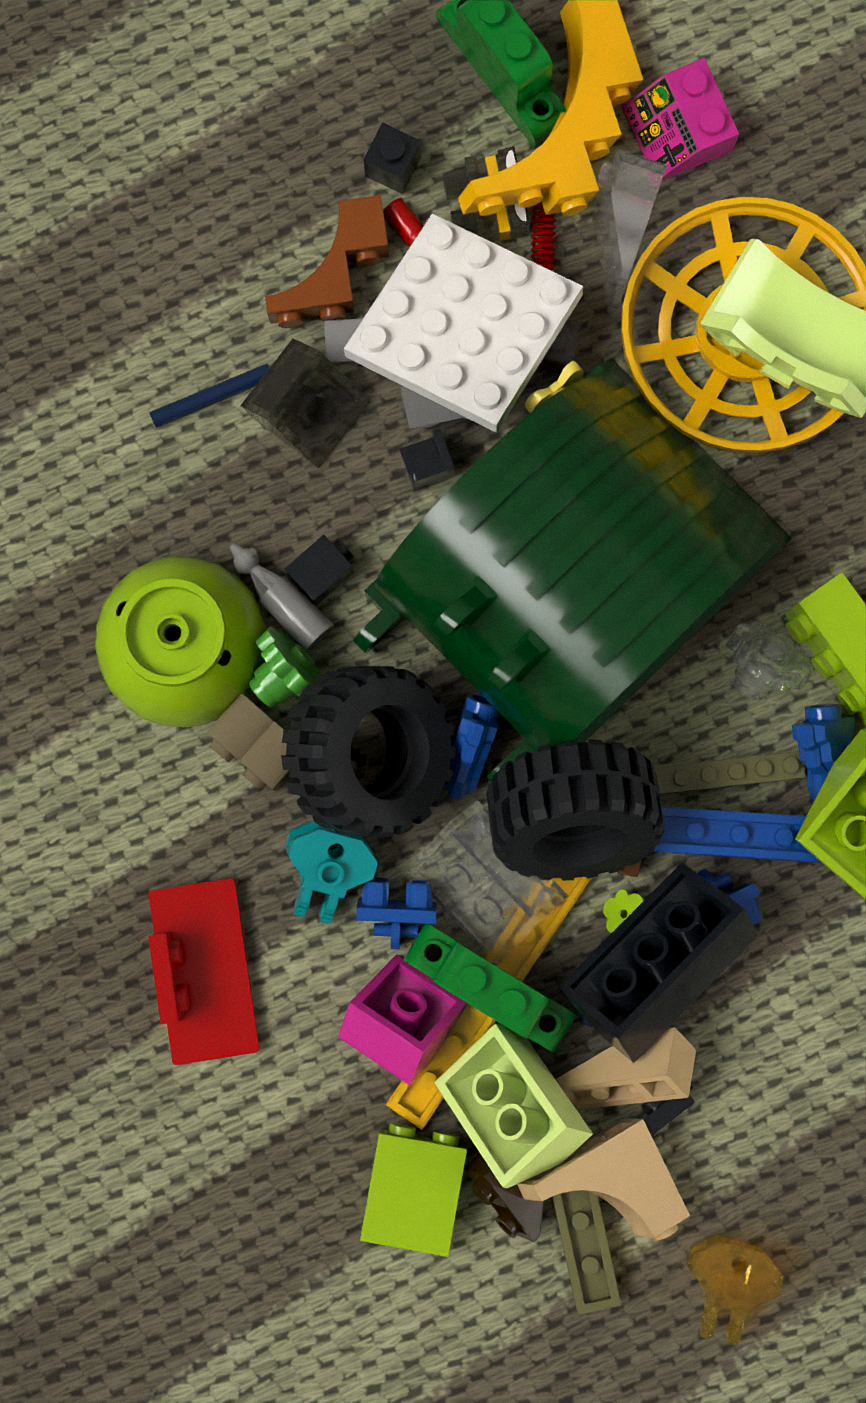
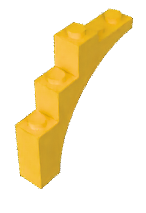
(600, 76)

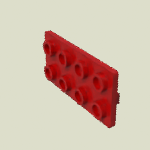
(202, 971)

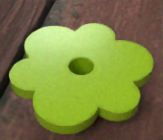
(620, 907)

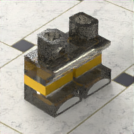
(503, 225)

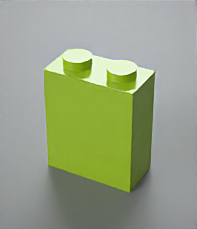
(414, 1190)

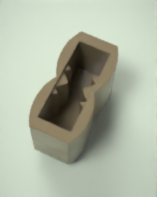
(252, 739)

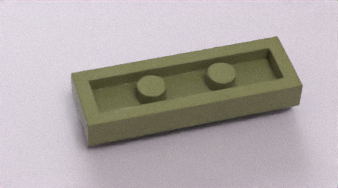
(586, 1251)

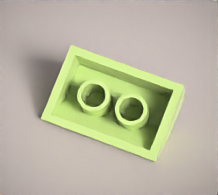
(512, 1107)

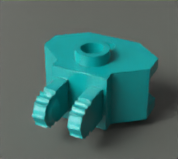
(328, 868)

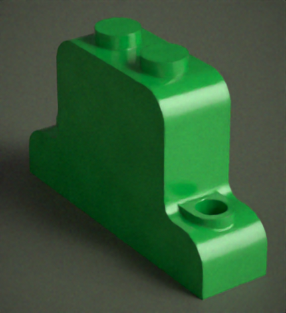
(507, 60)
(489, 988)

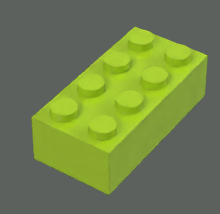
(835, 631)

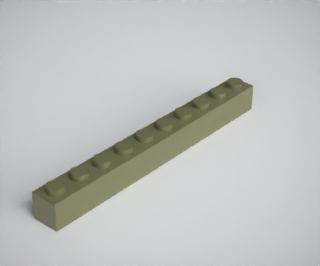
(729, 772)

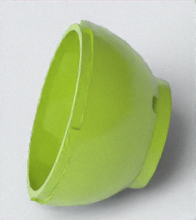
(182, 678)

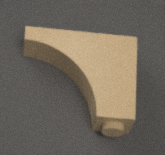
(624, 1171)

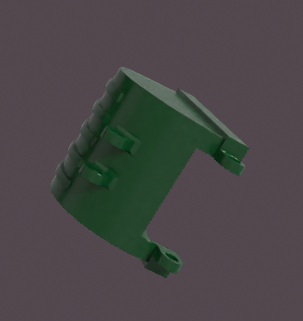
(574, 559)

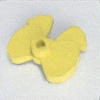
(570, 374)

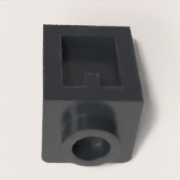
(660, 1113)

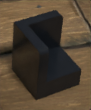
(428, 461)

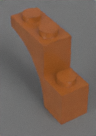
(327, 291)

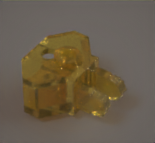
(729, 1286)

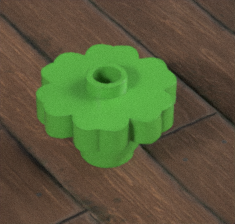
(285, 670)

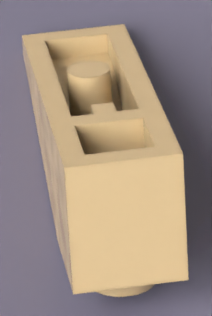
(614, 1080)

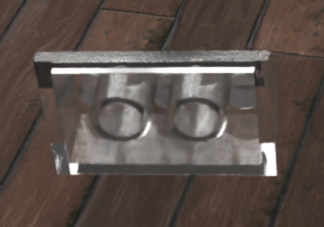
(480, 889)

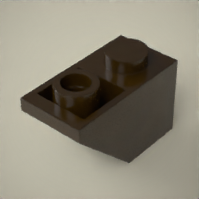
(515, 1213)

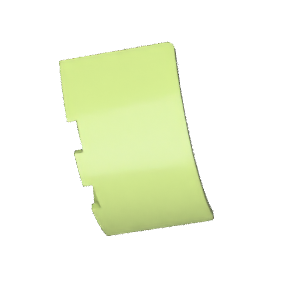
(792, 329)

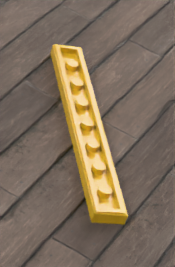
(423, 1097)

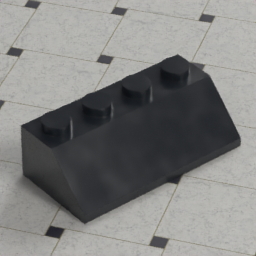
(659, 961)

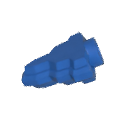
(473, 741)
(821, 741)

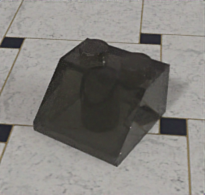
(305, 402)

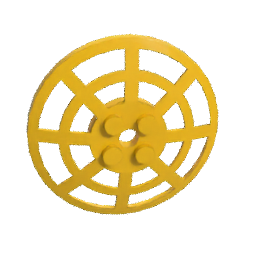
(720, 359)

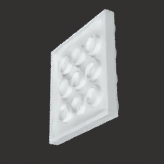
(464, 322)

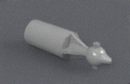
(284, 600)

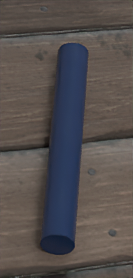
(208, 396)

